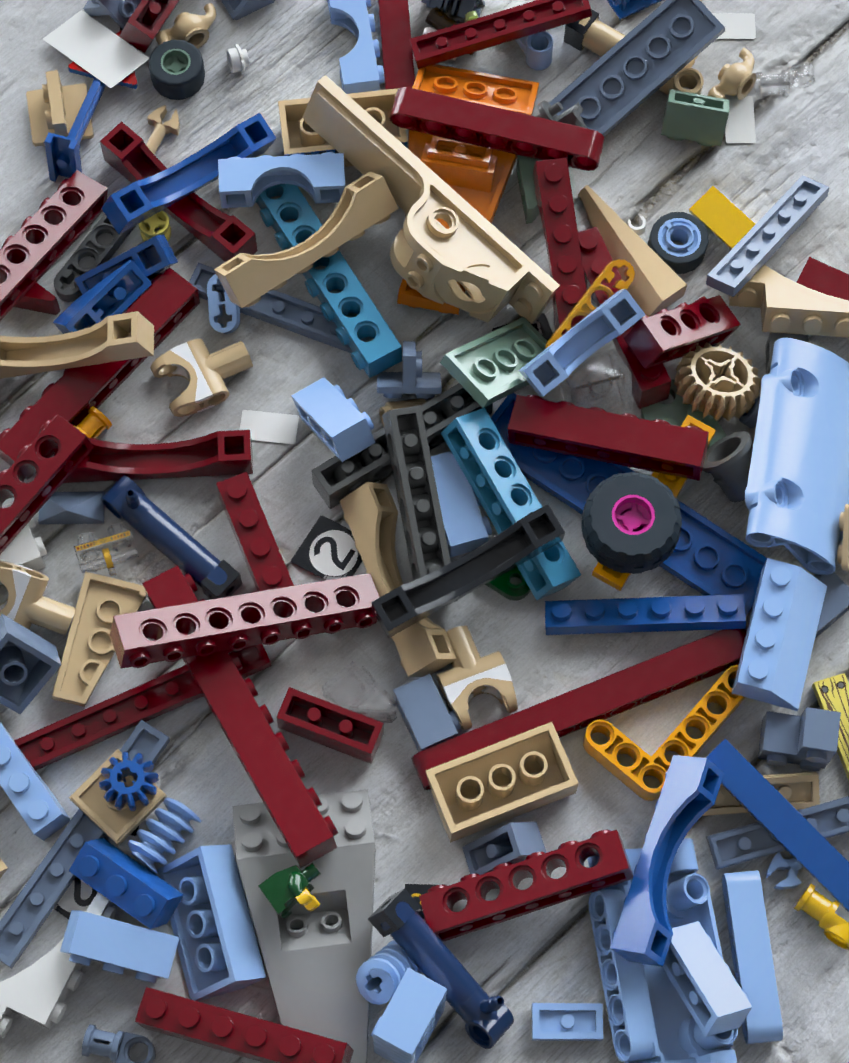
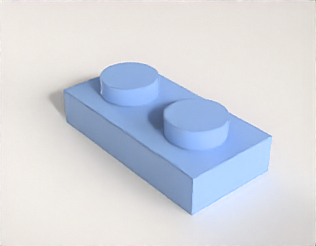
(567, 1021)

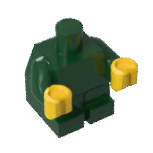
(291, 887)

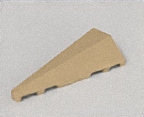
(654, 282)

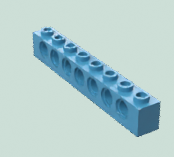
(371, 356)

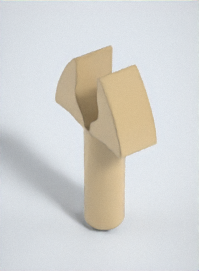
(171, 126)

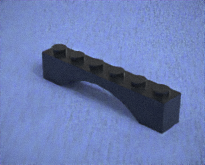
(492, 559)

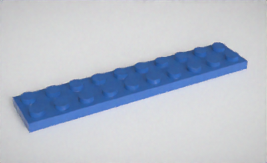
(705, 553)

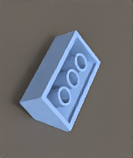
(780, 635)
(213, 923)

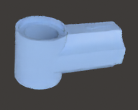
(537, 49)

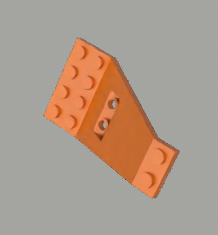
(469, 169)

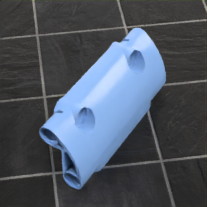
(801, 455)
(642, 1004)

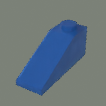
(149, 256)
(105, 299)

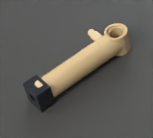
(602, 37)

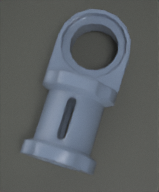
(118, 1047)

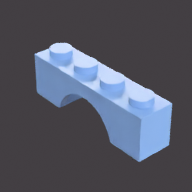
(359, 66)
(246, 178)
(581, 342)

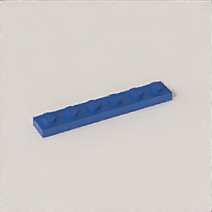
(645, 614)

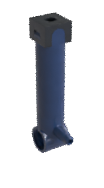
(130, 504)
(484, 1015)

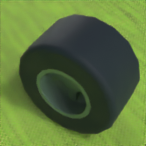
(176, 69)

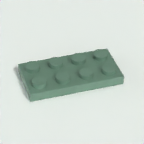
(492, 363)

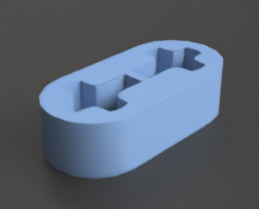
(216, 310)

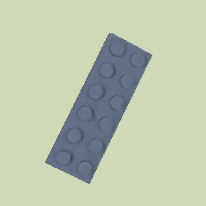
(641, 63)

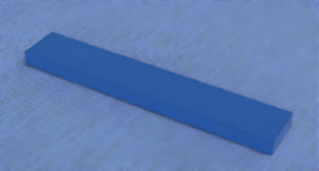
(783, 821)

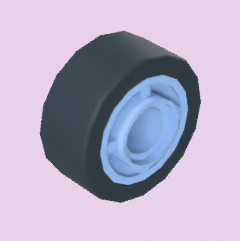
(682, 228)

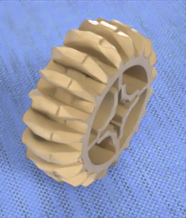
(717, 381)

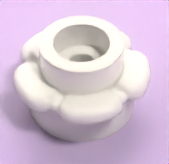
(237, 59)

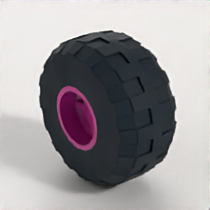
(631, 523)

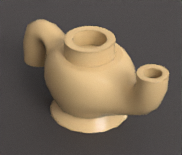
(190, 27)
(736, 78)

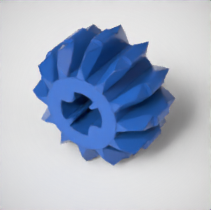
(142, 785)

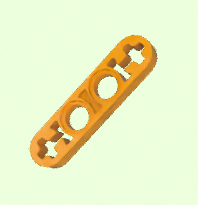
(584, 306)

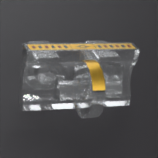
(105, 551)

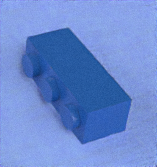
(126, 883)

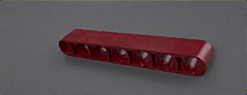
(496, 128)

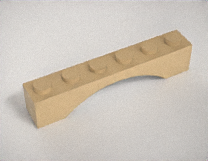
(360, 206)
(111, 340)
(373, 521)

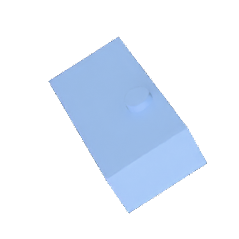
(409, 1018)

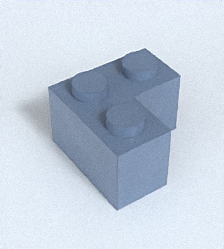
(800, 740)

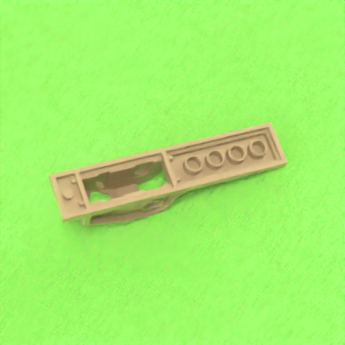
(424, 250)

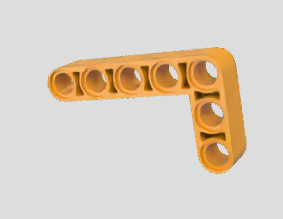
(677, 741)

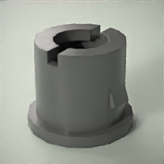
(730, 464)

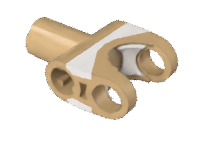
(203, 372)
(26, 600)
(474, 676)

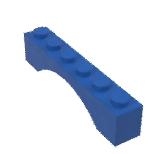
(167, 187)
(644, 925)

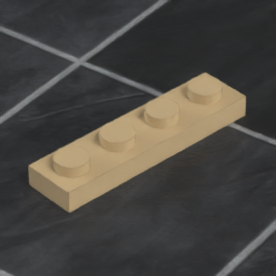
(797, 788)

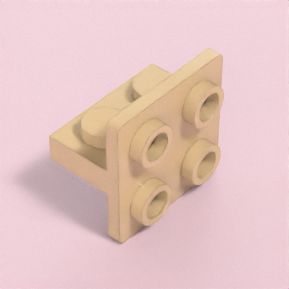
(55, 108)

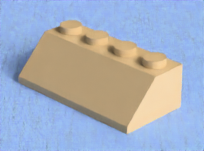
(501, 781)

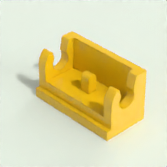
(722, 217)

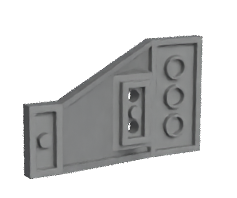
(315, 966)

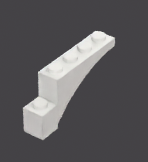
(43, 987)

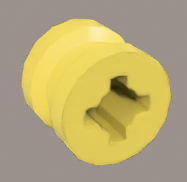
(148, 226)

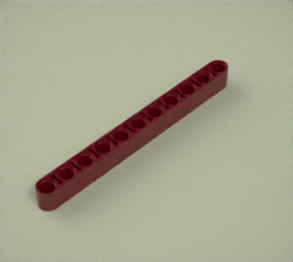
(599, 698)

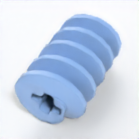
(162, 834)
(382, 973)

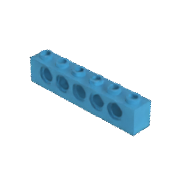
(506, 495)

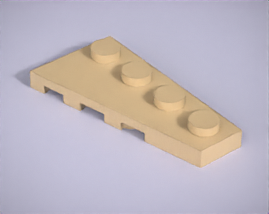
(89, 639)

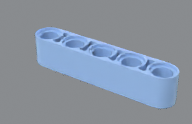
(752, 955)

